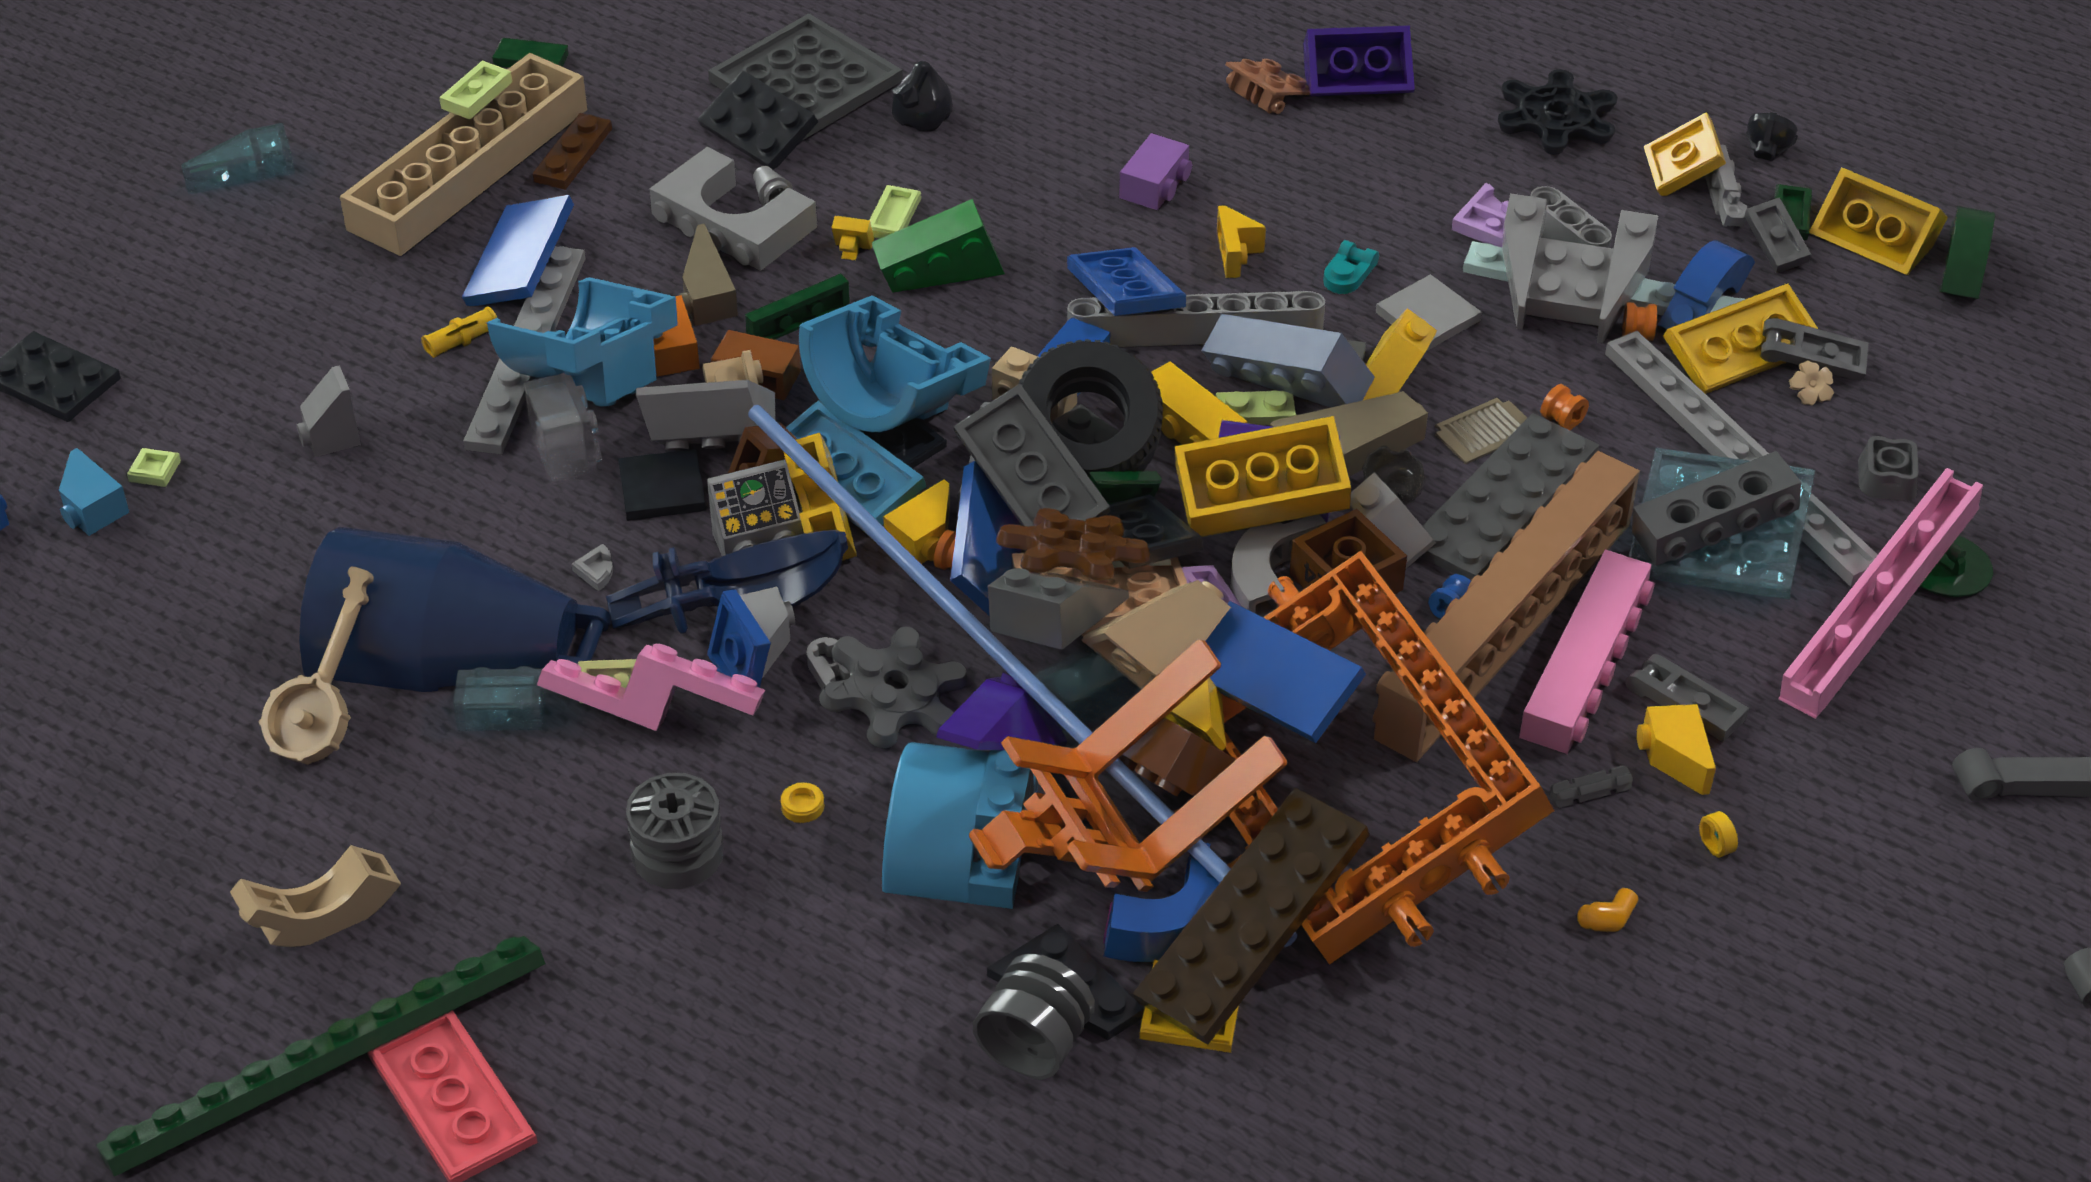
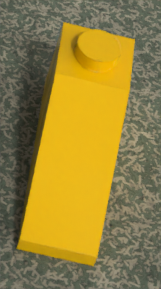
(1398, 353)

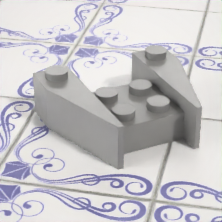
(1573, 278)

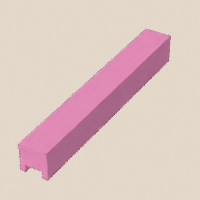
(1879, 594)

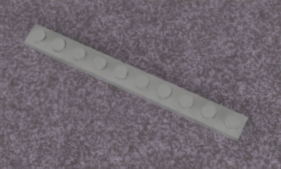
(1725, 438)

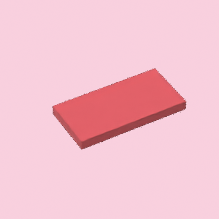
(452, 1098)

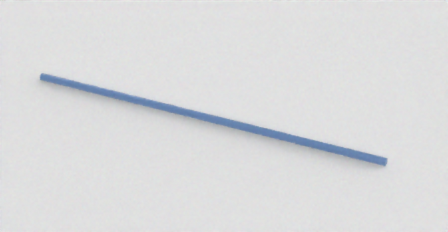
(976, 630)

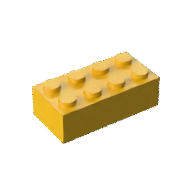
(1263, 477)

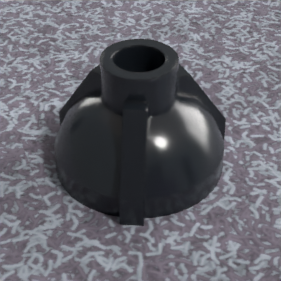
(1770, 134)

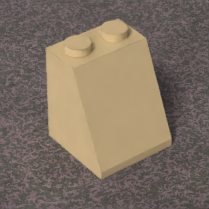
(1159, 631)

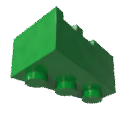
(938, 251)

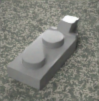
(1726, 193)

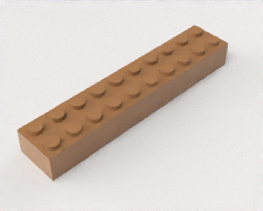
(1515, 593)

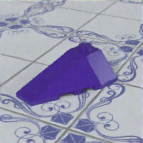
(999, 711)

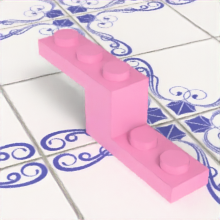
(651, 686)

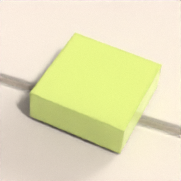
(153, 467)

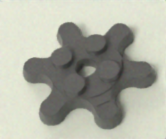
(882, 703)

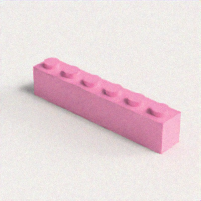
(1586, 652)

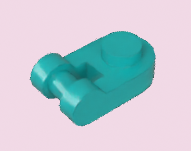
(1344, 277)

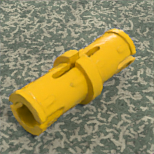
(458, 332)

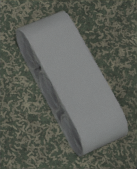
(1569, 221)

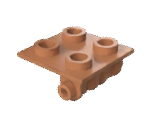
(1264, 83)

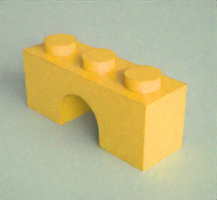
(818, 508)

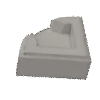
(595, 567)

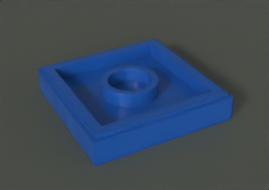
(738, 640)

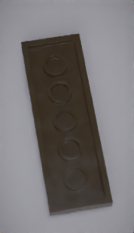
(1251, 915)

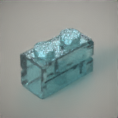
(499, 699)

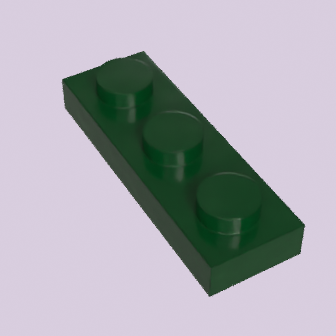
(789, 312)

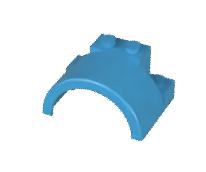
(606, 346)
(901, 383)
(932, 809)

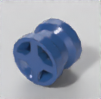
(1452, 588)

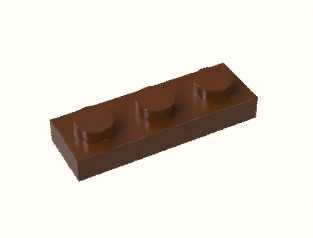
(572, 151)

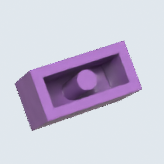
(1155, 171)

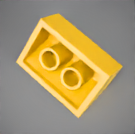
(1878, 222)

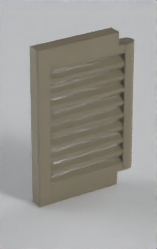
(1480, 429)

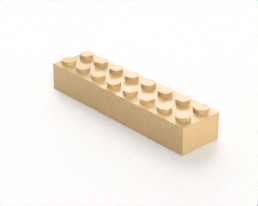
(462, 157)

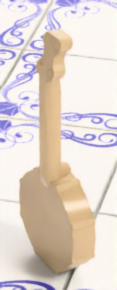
(308, 714)

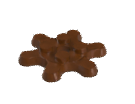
(1073, 544)

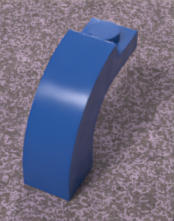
(1704, 281)
(1147, 927)

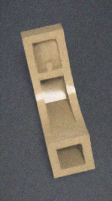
(337, 900)

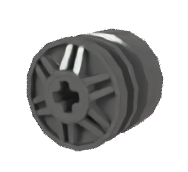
(675, 830)
(1034, 1016)

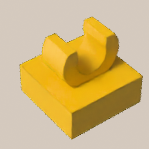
(852, 235)

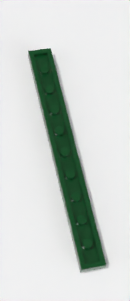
(308, 1058)

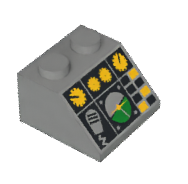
(753, 507)

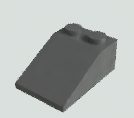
(1048, 606)

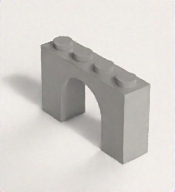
(749, 237)

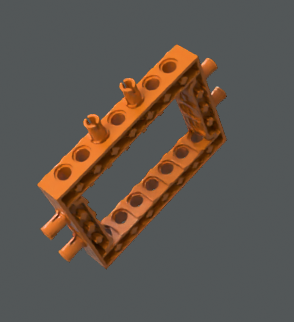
(1453, 839)

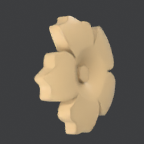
(1813, 382)

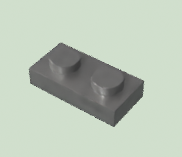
(1777, 235)

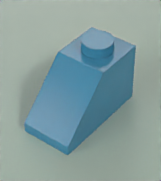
(90, 495)

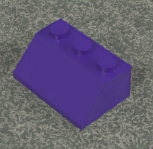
(1358, 60)

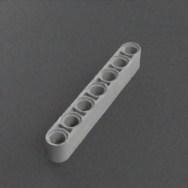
(1196, 321)

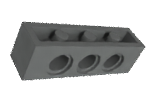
(1716, 508)

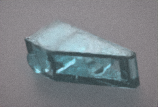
(242, 159)

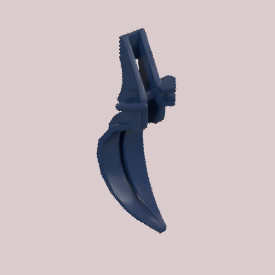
(794, 564)

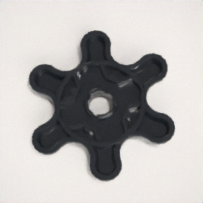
(1538, 105)

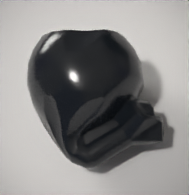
(922, 99)

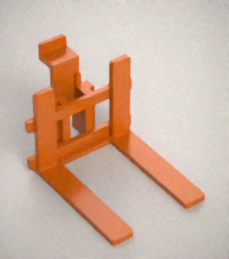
(1054, 821)

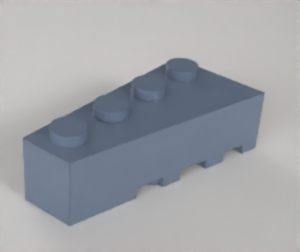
(1289, 359)

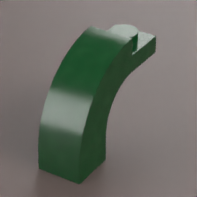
(1968, 252)

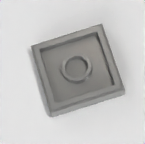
(1435, 305)

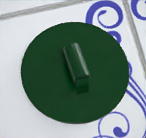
(1960, 571)

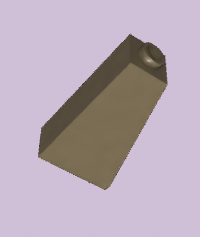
(1371, 423)

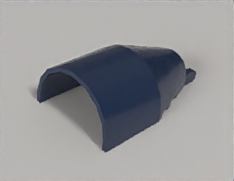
(435, 613)

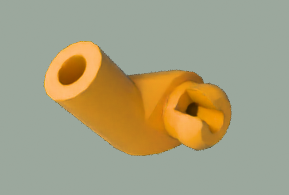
(1608, 915)

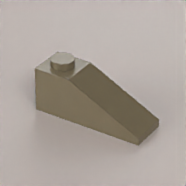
(706, 283)

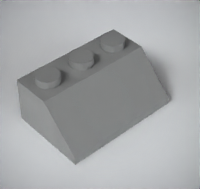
(701, 412)

